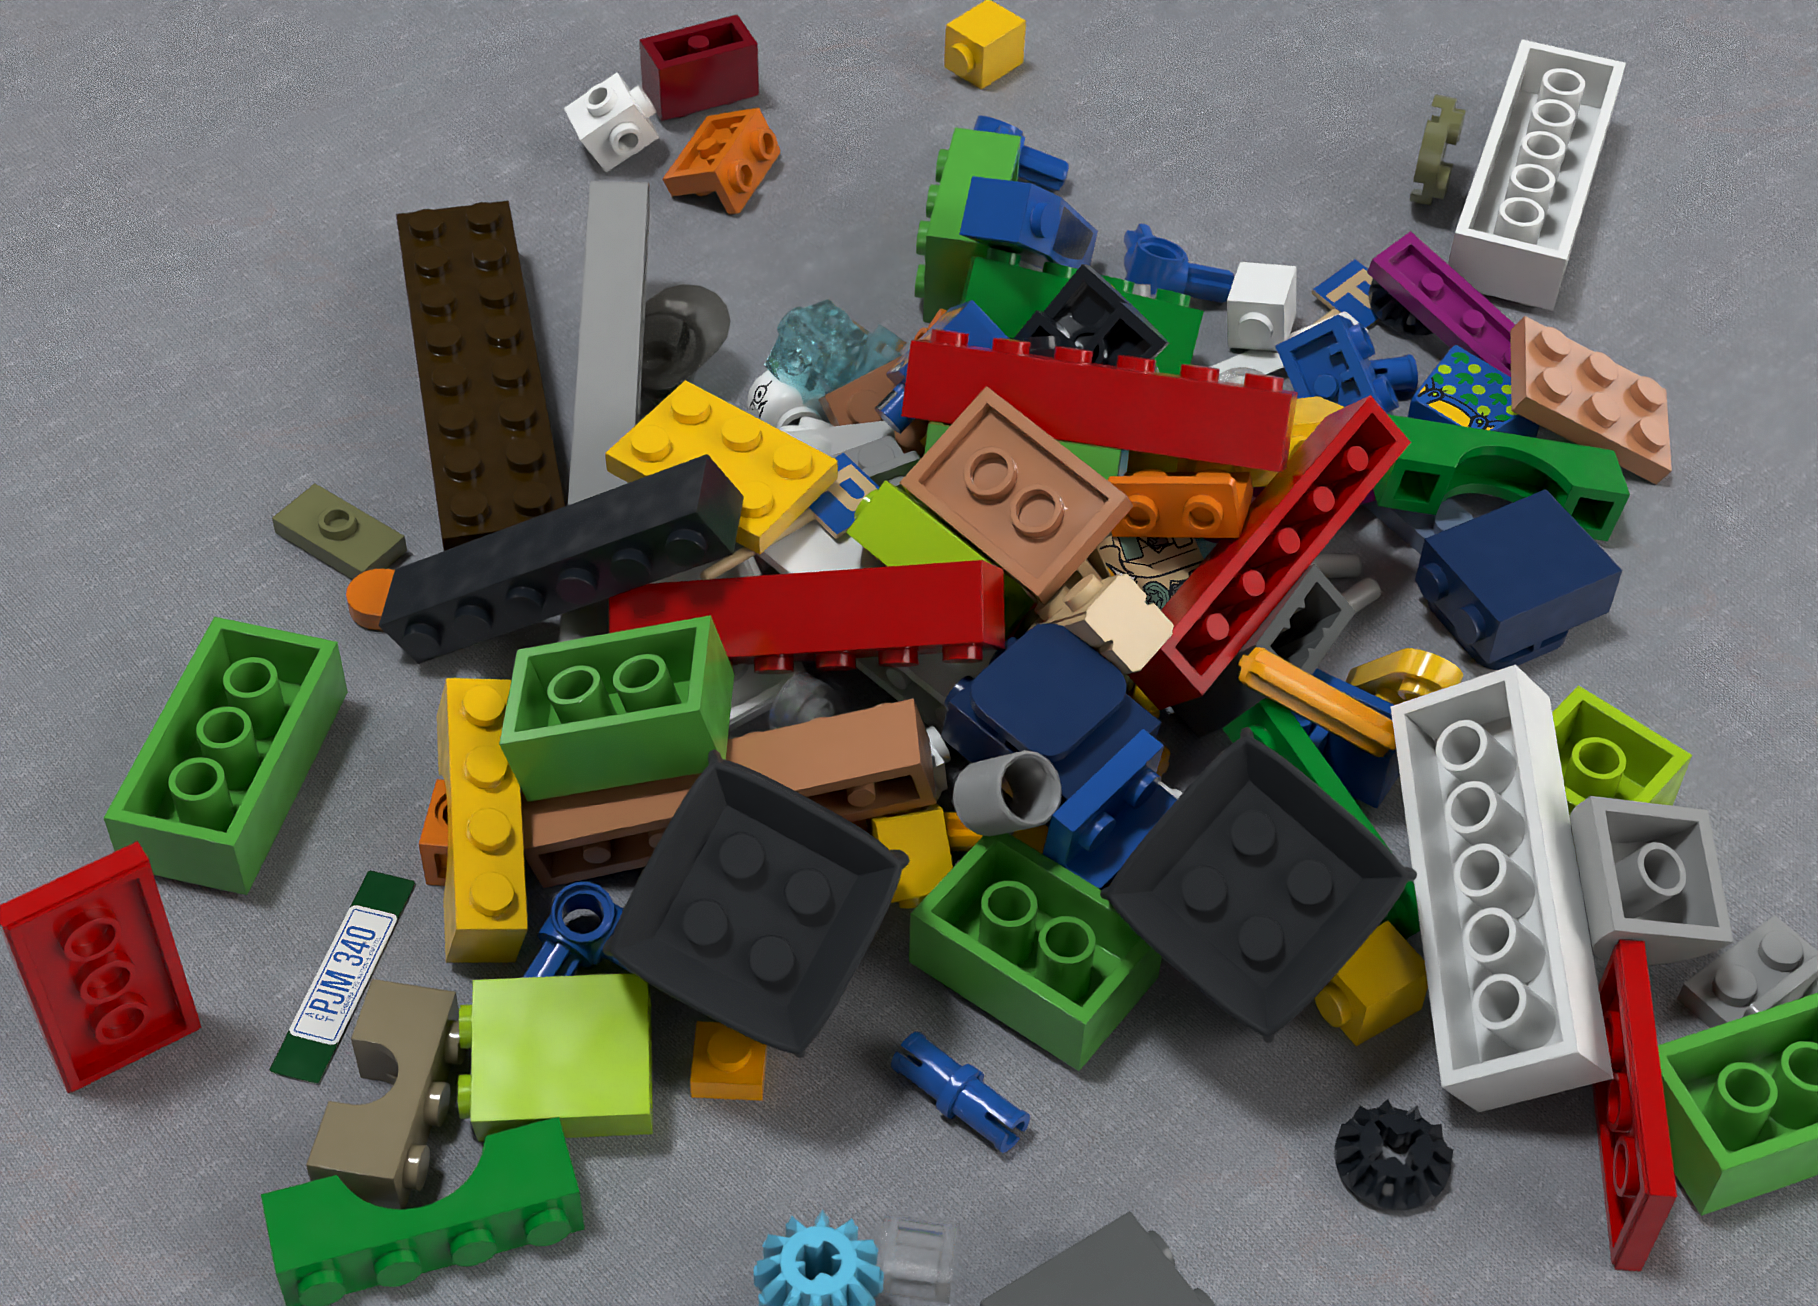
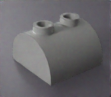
(1650, 878)

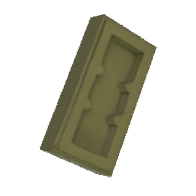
(338, 532)

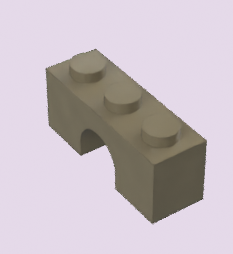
(380, 1147)

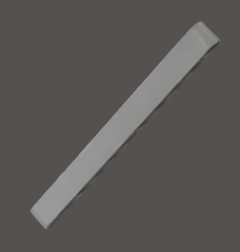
(607, 353)

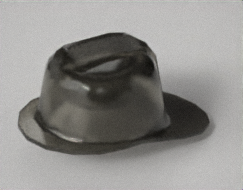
(680, 335)

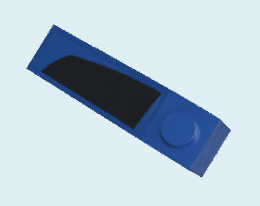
(1027, 223)

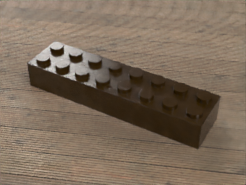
(477, 370)

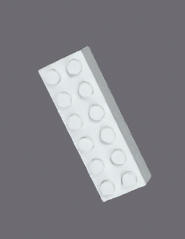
(1535, 174)
(1499, 893)

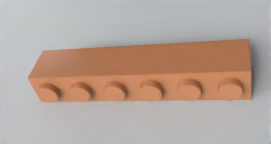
(847, 762)

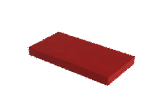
(100, 966)
(1632, 1113)

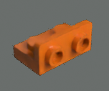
(725, 156)
(1184, 503)

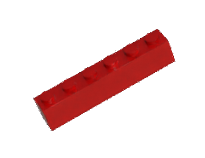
(1107, 404)
(1279, 541)
(835, 614)

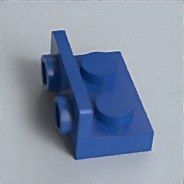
(1335, 364)
(1110, 813)

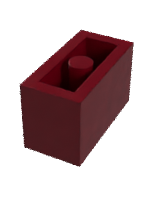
(699, 67)

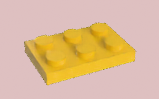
(765, 464)

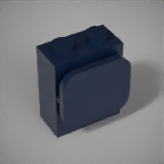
(1516, 580)
(1049, 699)

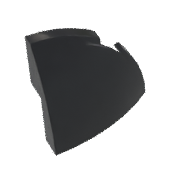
(1096, 318)

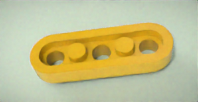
(1405, 675)

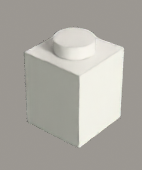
(1261, 306)

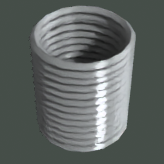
(1033, 786)

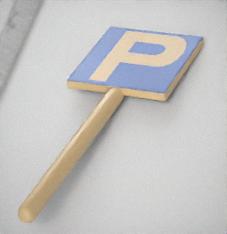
(1348, 293)
(832, 510)

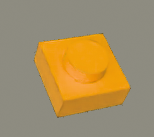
(726, 1064)

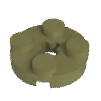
(1430, 167)

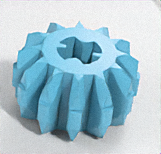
(818, 1267)

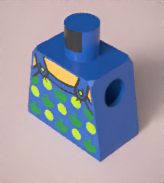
(1469, 395)

